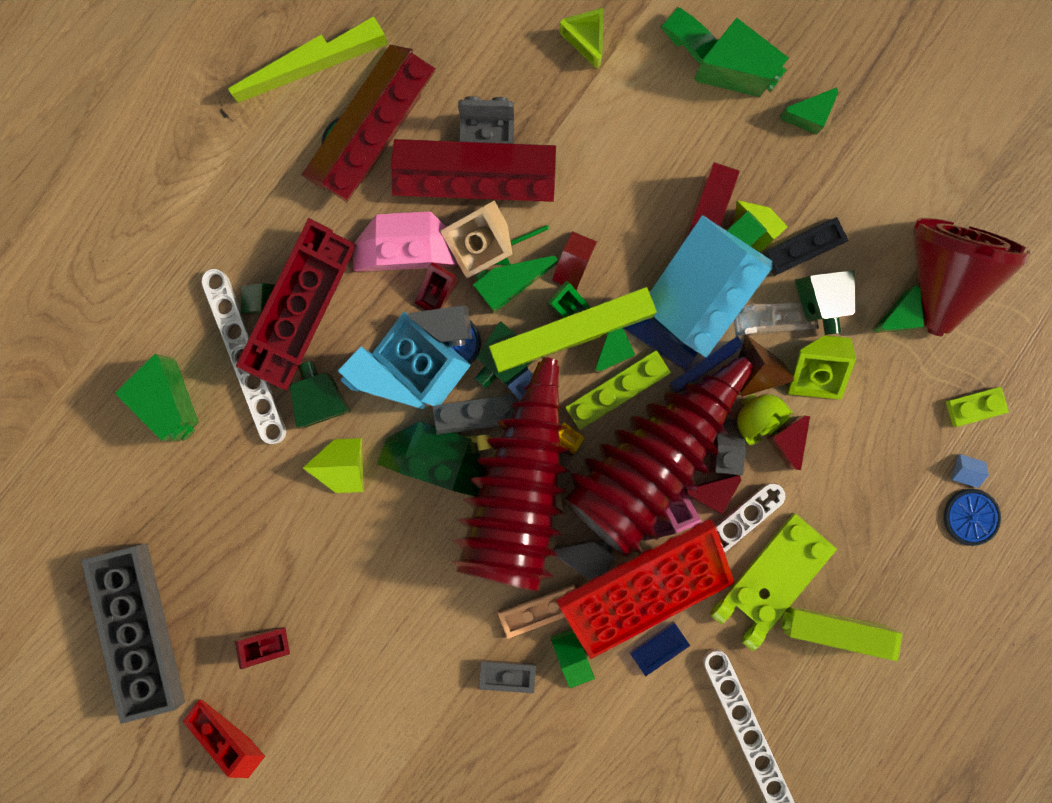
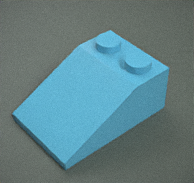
(420, 361)
(369, 375)

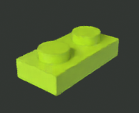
(977, 406)

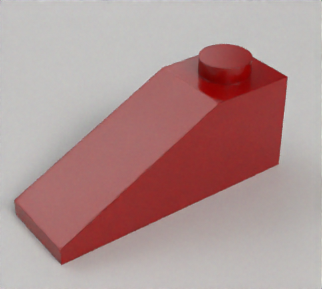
(223, 741)

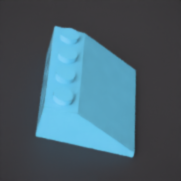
(707, 285)

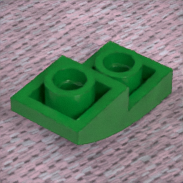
(687, 30)

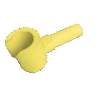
(481, 441)

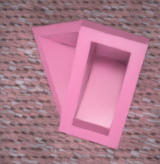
(680, 517)

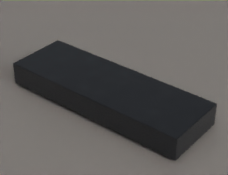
(806, 246)

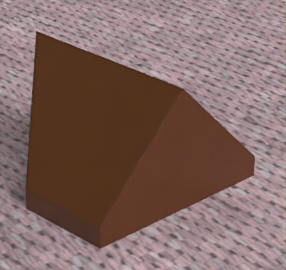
(767, 369)

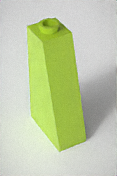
(842, 632)

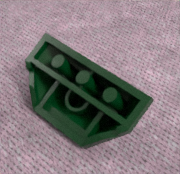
(436, 459)

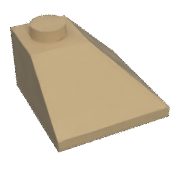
(479, 239)

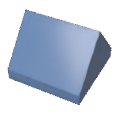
(969, 471)

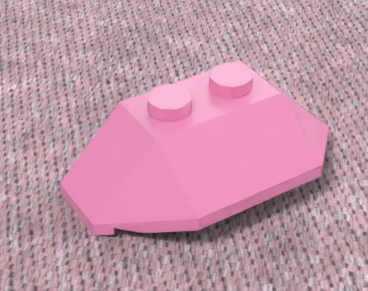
(402, 243)

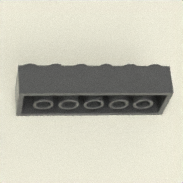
(133, 633)

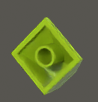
(823, 368)

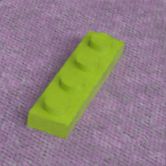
(617, 390)

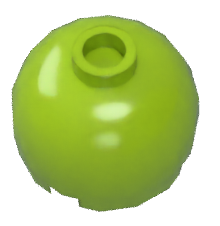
(761, 416)

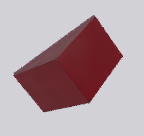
(574, 260)
(435, 288)
(791, 441)
(716, 493)
(261, 647)

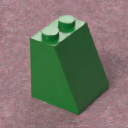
(742, 62)
(161, 399)

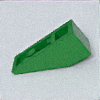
(508, 281)

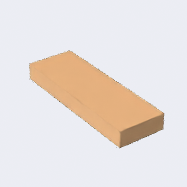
(533, 613)

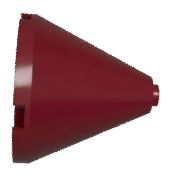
(960, 270)

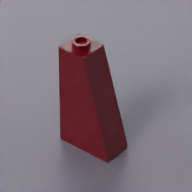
(713, 195)

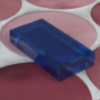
(659, 649)

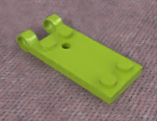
(784, 570)

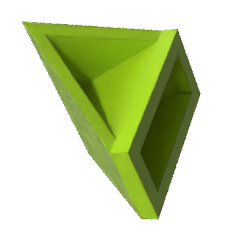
(585, 34)
(766, 217)
(339, 466)

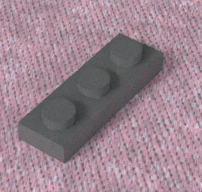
(472, 414)

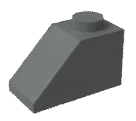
(446, 324)
(730, 449)
(587, 557)

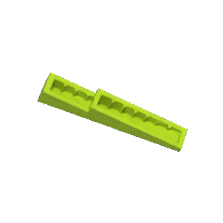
(311, 58)
(573, 330)

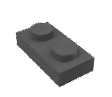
(507, 676)

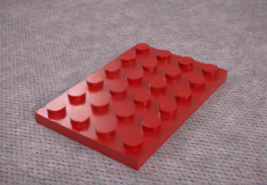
(647, 589)

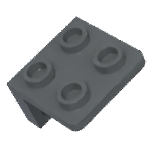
(486, 120)

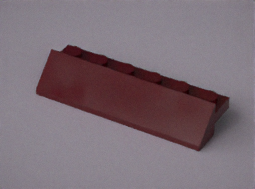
(369, 122)
(473, 170)
(296, 305)

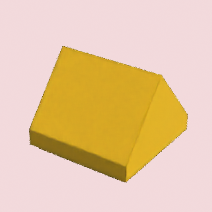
(570, 439)

